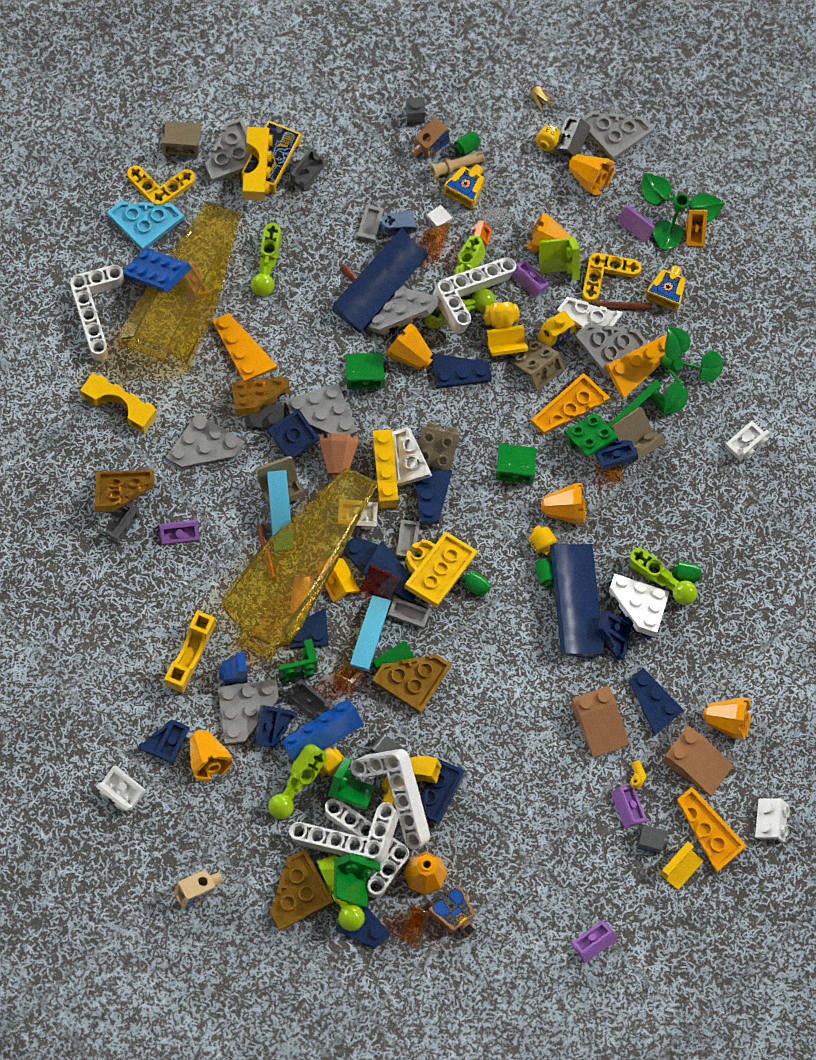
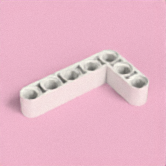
(468, 285)
(88, 309)
(400, 790)
(355, 829)
(348, 841)

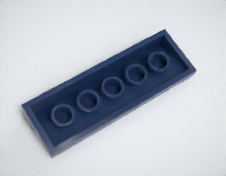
(379, 281)
(576, 600)

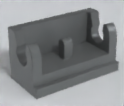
(572, 135)
(307, 170)
(120, 523)
(308, 700)

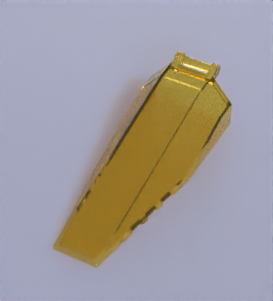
(182, 316)
(294, 565)

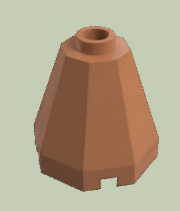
(338, 451)

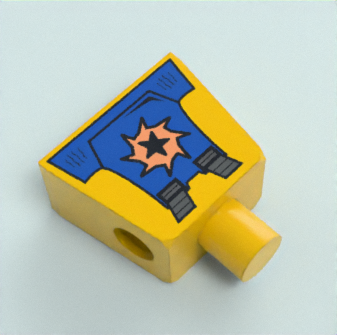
(465, 185)
(667, 288)
(558, 328)

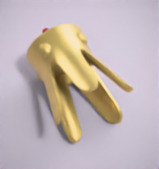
(538, 93)

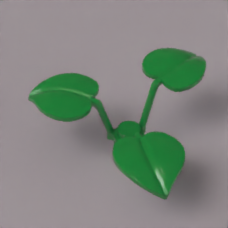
(669, 234)
(676, 344)

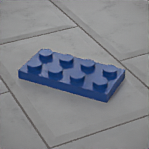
(156, 270)

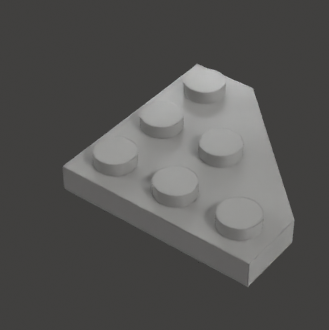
(616, 132)
(229, 151)
(402, 309)
(608, 343)
(324, 410)
(204, 444)
(241, 707)

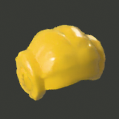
(501, 314)

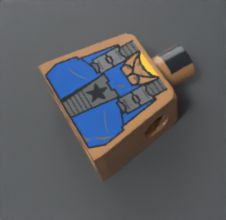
(431, 139)
(454, 912)

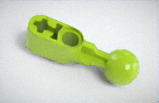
(470, 255)
(263, 283)
(478, 301)
(683, 591)
(310, 761)
(351, 916)

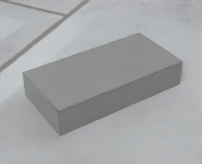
(370, 223)
(407, 537)
(409, 613)

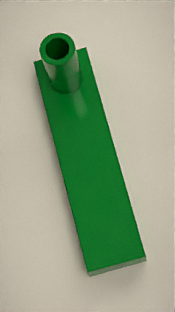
(651, 392)

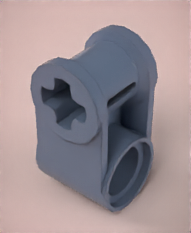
(397, 221)

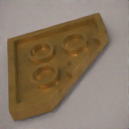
(253, 394)
(120, 487)
(413, 679)
(299, 892)

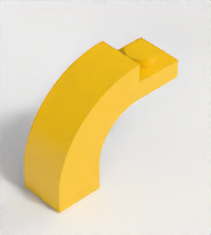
(424, 769)

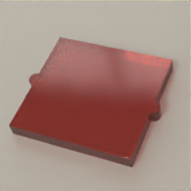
(379, 582)

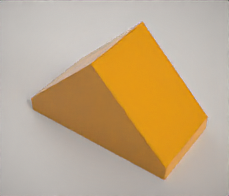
(696, 227)

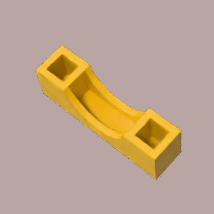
(258, 144)
(99, 390)
(385, 469)
(190, 654)

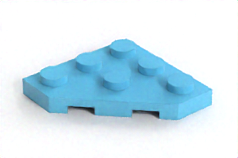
(145, 221)

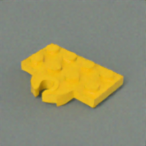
(437, 567)

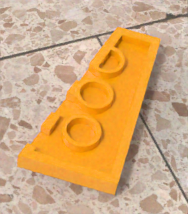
(244, 351)
(636, 366)
(571, 403)
(712, 832)

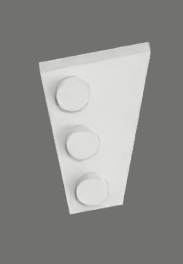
(583, 313)
(408, 458)

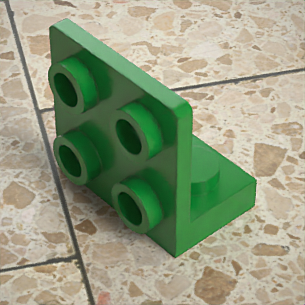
(365, 371)
(590, 435)
(516, 463)
(305, 668)
(350, 789)
(351, 878)

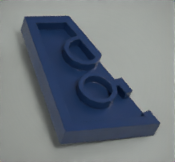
(459, 371)
(431, 496)
(386, 560)
(655, 702)
(439, 795)

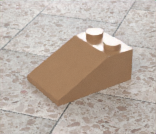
(600, 721)
(698, 761)

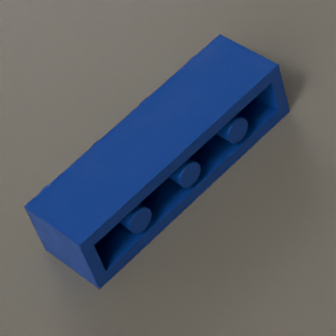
(324, 730)

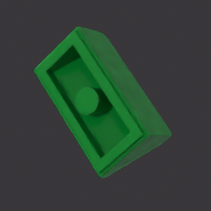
(396, 654)

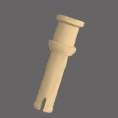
(449, 166)

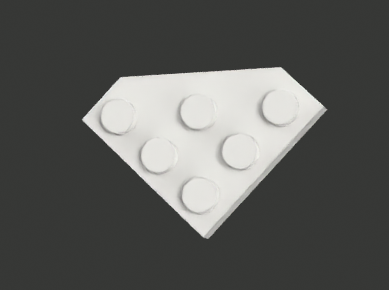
(640, 602)

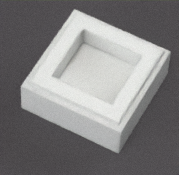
(439, 216)

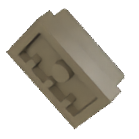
(181, 138)
(539, 363)
(637, 429)

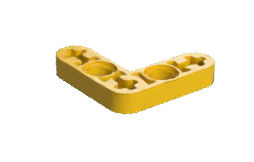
(157, 191)
(599, 269)

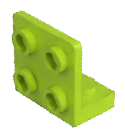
(560, 256)

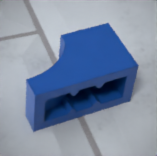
(234, 670)

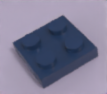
(293, 434)

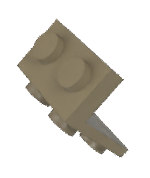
(438, 445)
(294, 488)

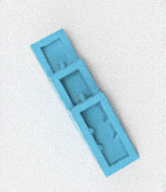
(278, 500)
(370, 633)

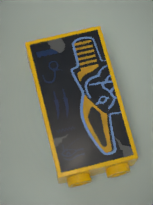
(282, 149)

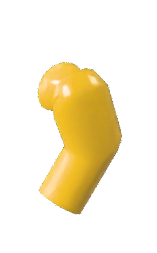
(639, 775)

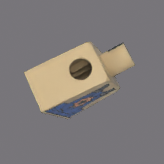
(196, 888)

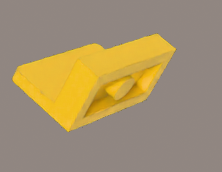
(506, 340)
(340, 581)
(681, 866)

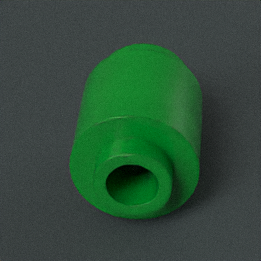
(467, 144)
(686, 571)
(544, 572)
(476, 583)

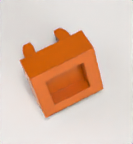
(483, 231)

